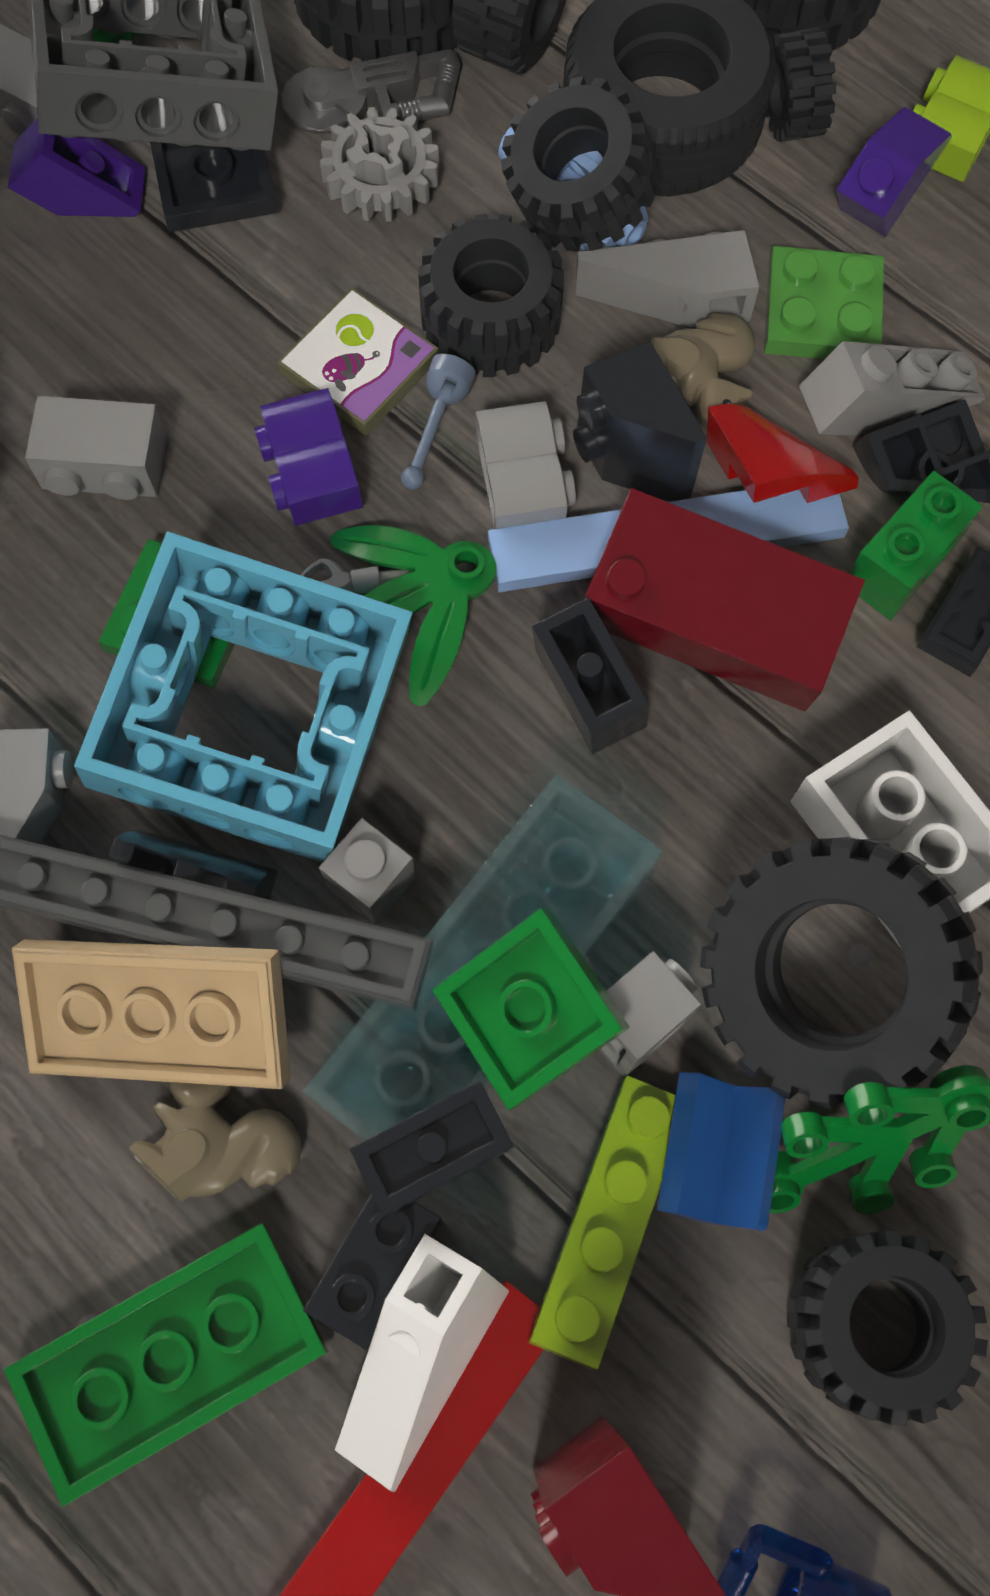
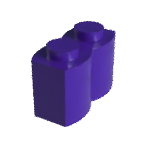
(310, 456)

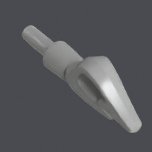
(357, 581)

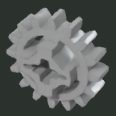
(374, 161)

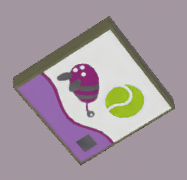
(361, 357)

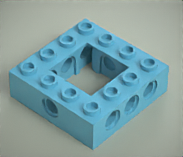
(223, 595)

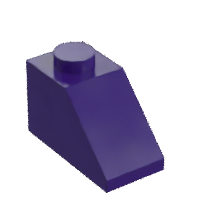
(891, 169)
(75, 175)

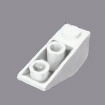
(416, 1358)

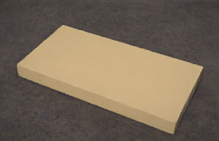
(153, 1012)

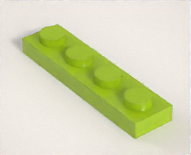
(606, 1227)

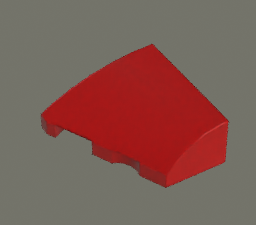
(771, 458)

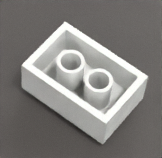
(906, 795)

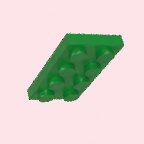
(164, 1363)

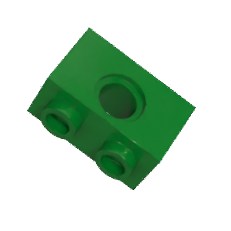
(913, 544)

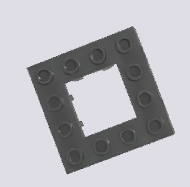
(155, 93)

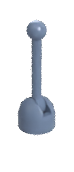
(448, 384)

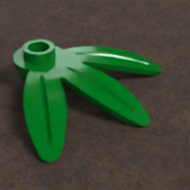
(433, 582)

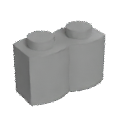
(522, 465)

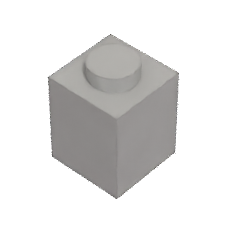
(368, 871)

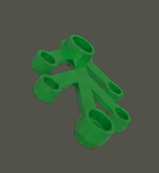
(950, 1107)

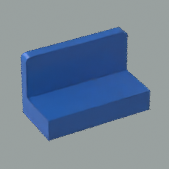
(721, 1152)

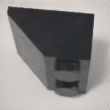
(638, 425)

